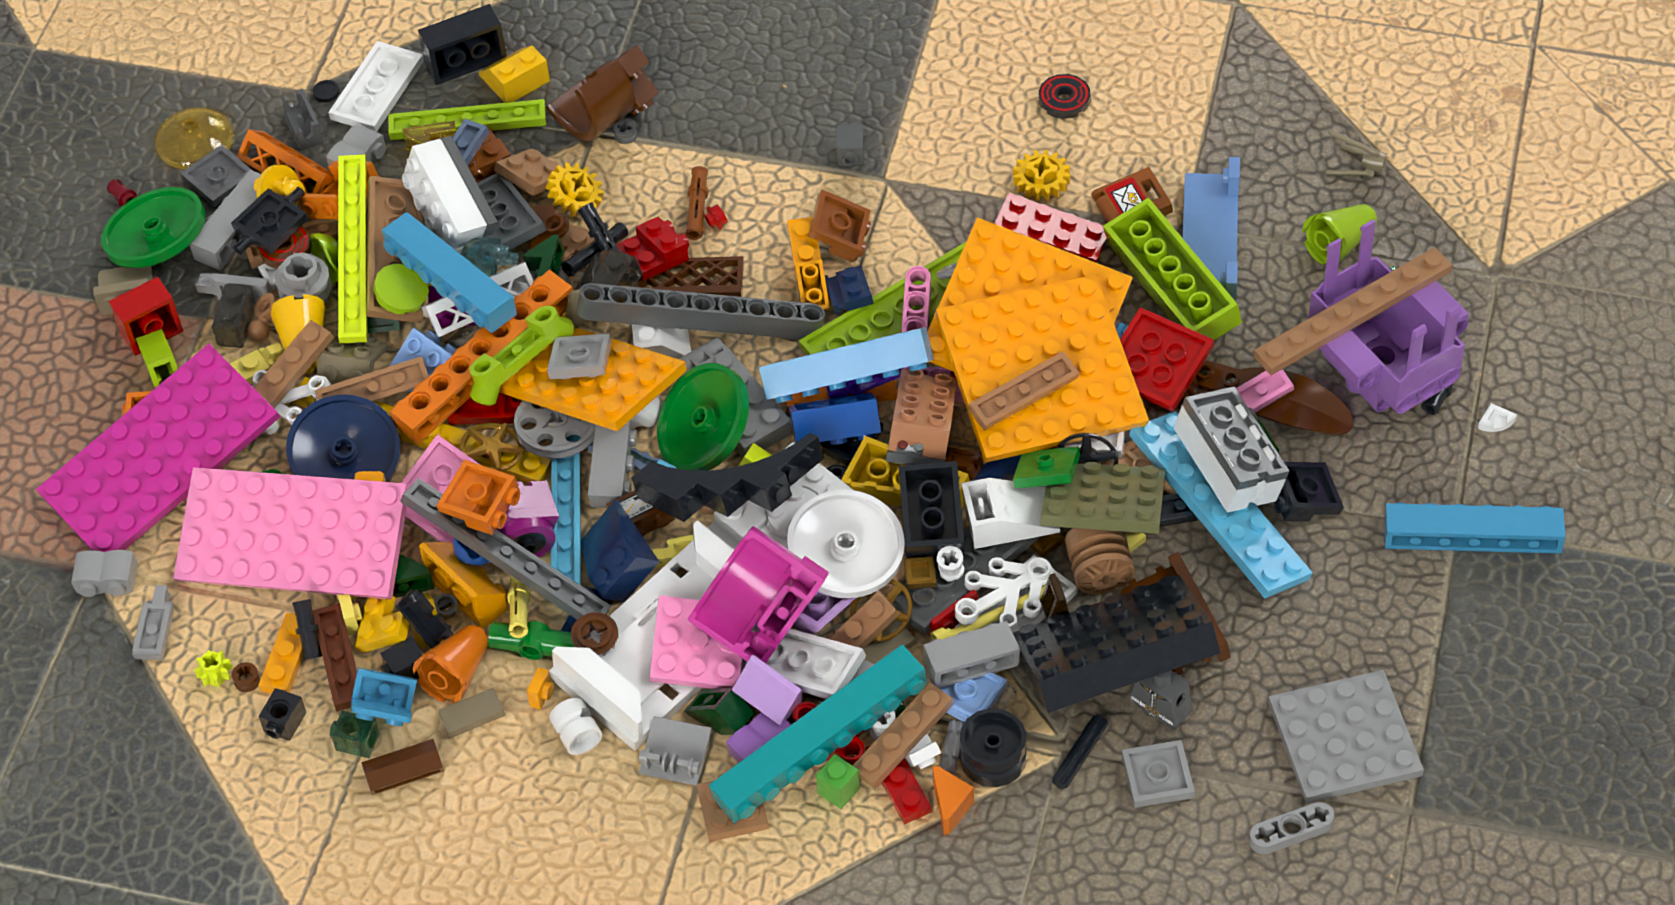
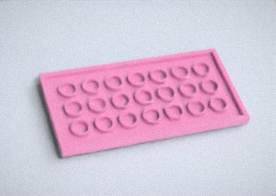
(291, 533)

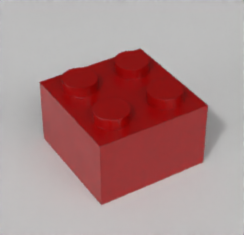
(144, 312)

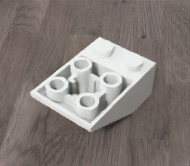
(1003, 513)

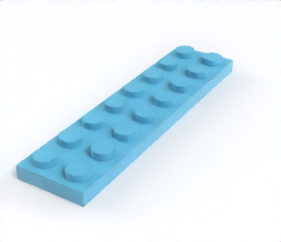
(1242, 533)

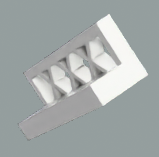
(445, 303)

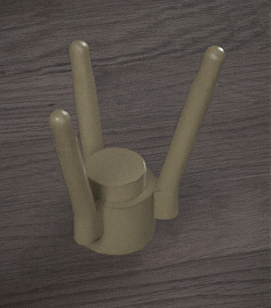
(1372, 158)

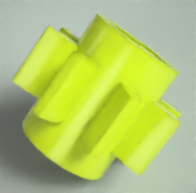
(213, 668)

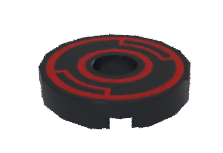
(1068, 85)

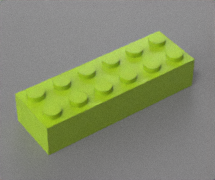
(1171, 271)

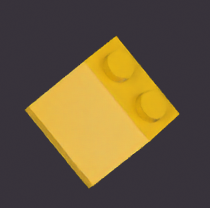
(517, 74)

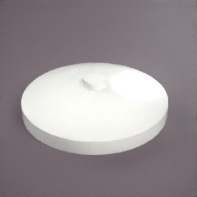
(851, 539)

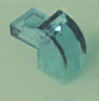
(488, 254)

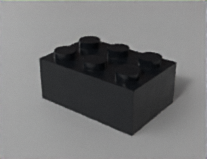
(462, 44)
(930, 508)

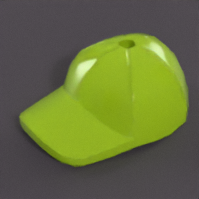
(326, 249)

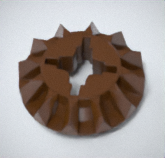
(601, 624)

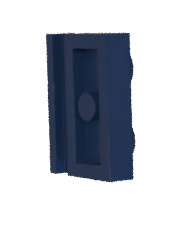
(849, 289)

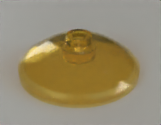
(192, 135)

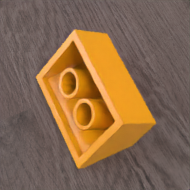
(474, 591)

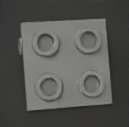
(675, 750)

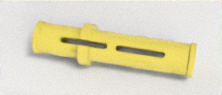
(518, 598)

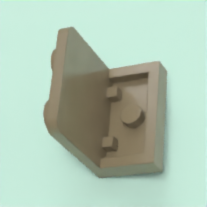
(117, 282)
(349, 360)

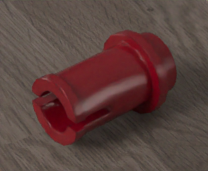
(120, 192)

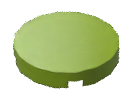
(400, 289)

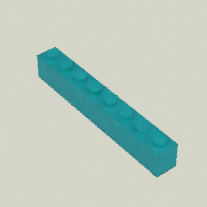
(818, 734)

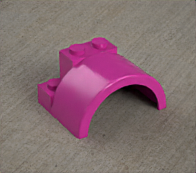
(756, 583)

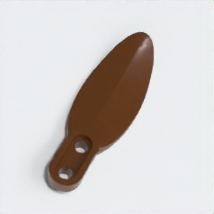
(1305, 408)

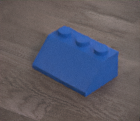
(836, 418)

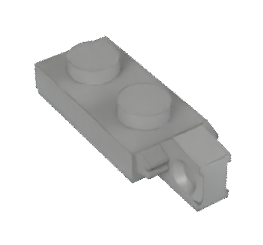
(215, 283)
(154, 626)

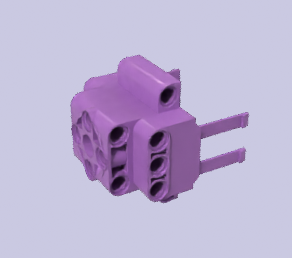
(1412, 336)

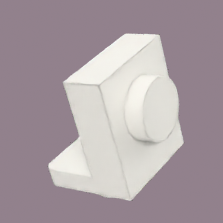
(923, 753)

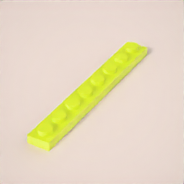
(352, 249)

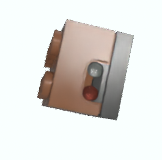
(921, 418)

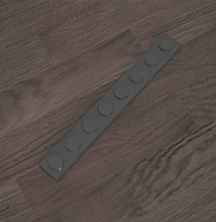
(506, 555)

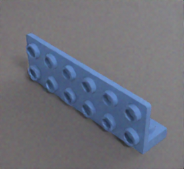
(1212, 221)

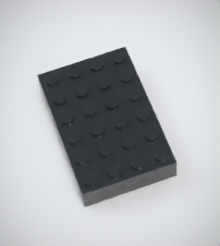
(1115, 642)

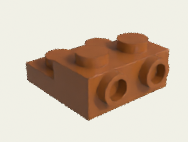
(485, 159)
(840, 225)

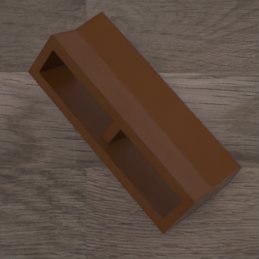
(402, 766)

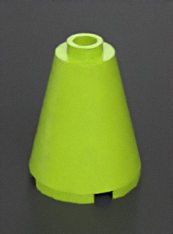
(1335, 224)

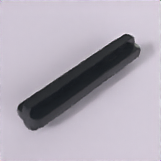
(1080, 751)

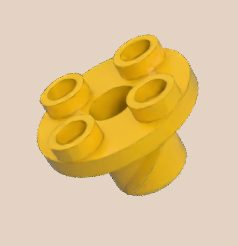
(279, 179)

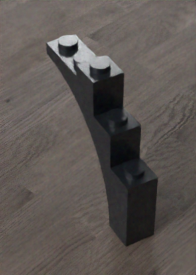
(726, 490)

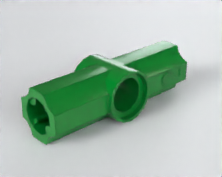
(537, 642)

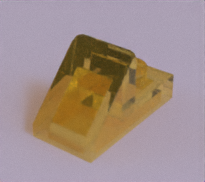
(427, 133)

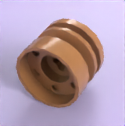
(1099, 560)

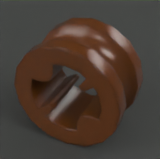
(244, 669)

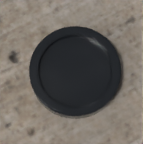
(326, 91)

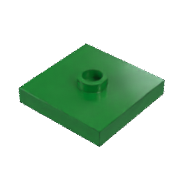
(1046, 467)

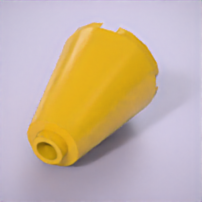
(293, 315)

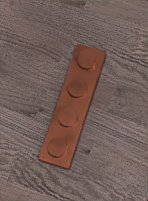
(336, 654)

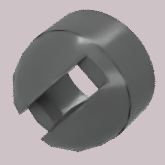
(444, 601)

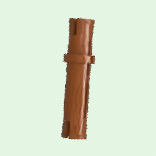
(698, 179)

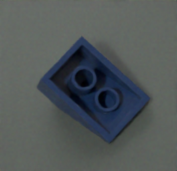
(616, 554)

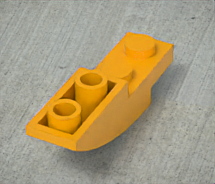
(807, 264)

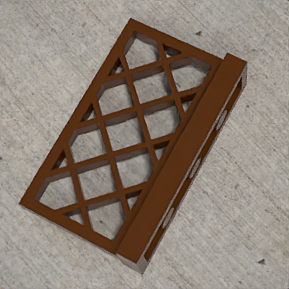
(715, 265)

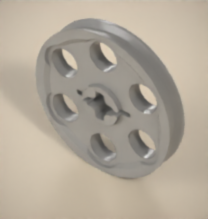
(555, 431)

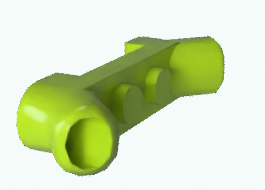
(492, 372)

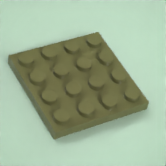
(1107, 499)

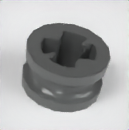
(621, 134)

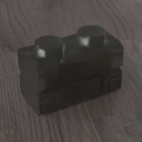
(233, 315)

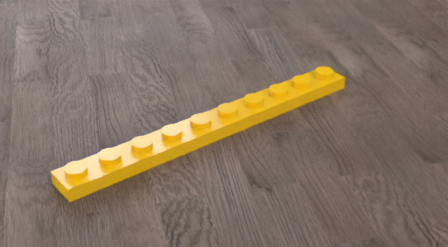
(527, 469)

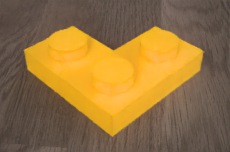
(380, 626)

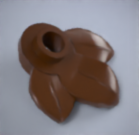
(554, 223)

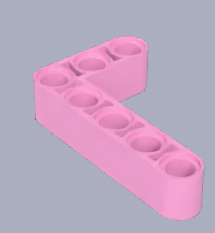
(917, 319)

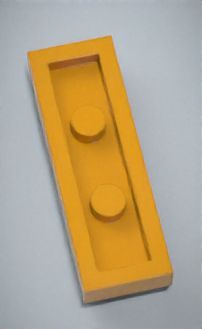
(283, 659)

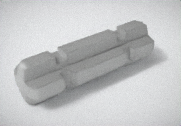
(951, 747)

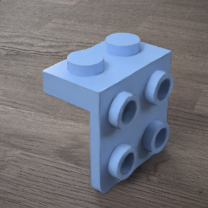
(426, 345)

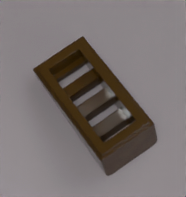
(1053, 598)

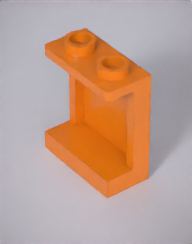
(326, 203)

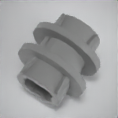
(303, 275)

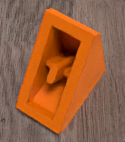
(952, 796)

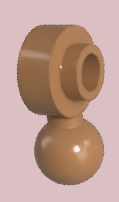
(258, 329)

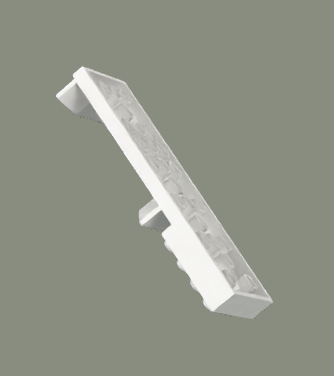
(618, 684)

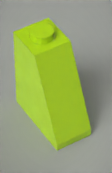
(157, 356)

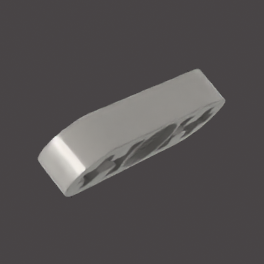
(1285, 839)

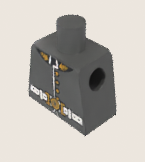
(1164, 697)

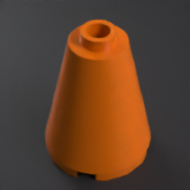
(450, 665)

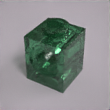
(358, 744)

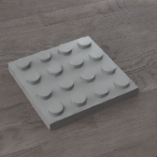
(1345, 736)

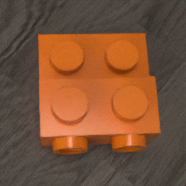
(480, 497)

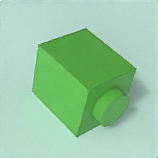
(838, 781)

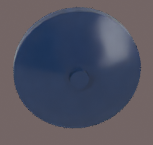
(343, 438)

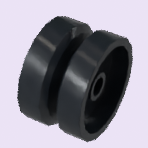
(993, 747)

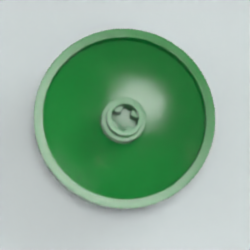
(153, 227)
(703, 417)

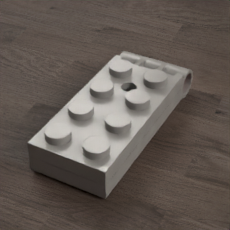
(765, 420)

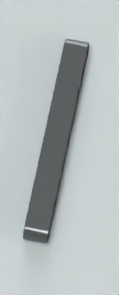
(698, 311)

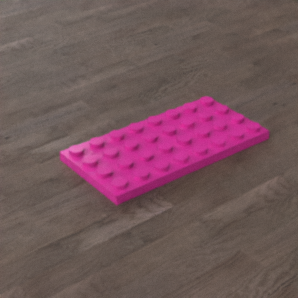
(148, 455)

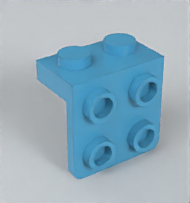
(383, 696)

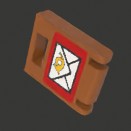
(1128, 192)

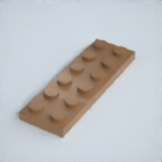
(386, 202)

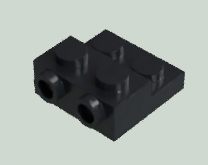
(1308, 492)

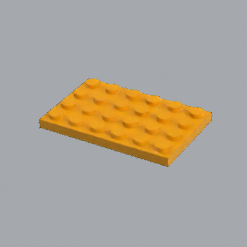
(609, 400)

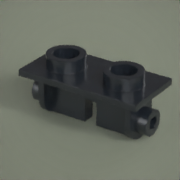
(419, 614)

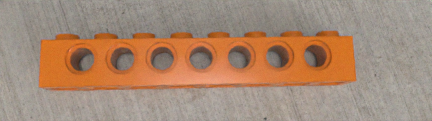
(456, 386)

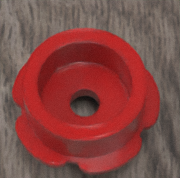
(715, 217)

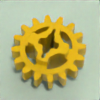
(1041, 175)
(562, 184)

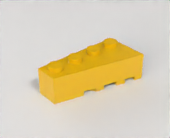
(877, 477)

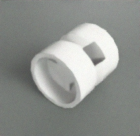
(576, 726)

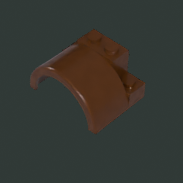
(605, 96)

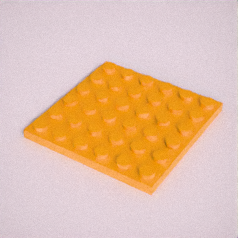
(1006, 262)
(1018, 330)

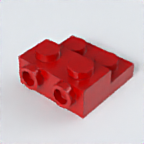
(656, 247)

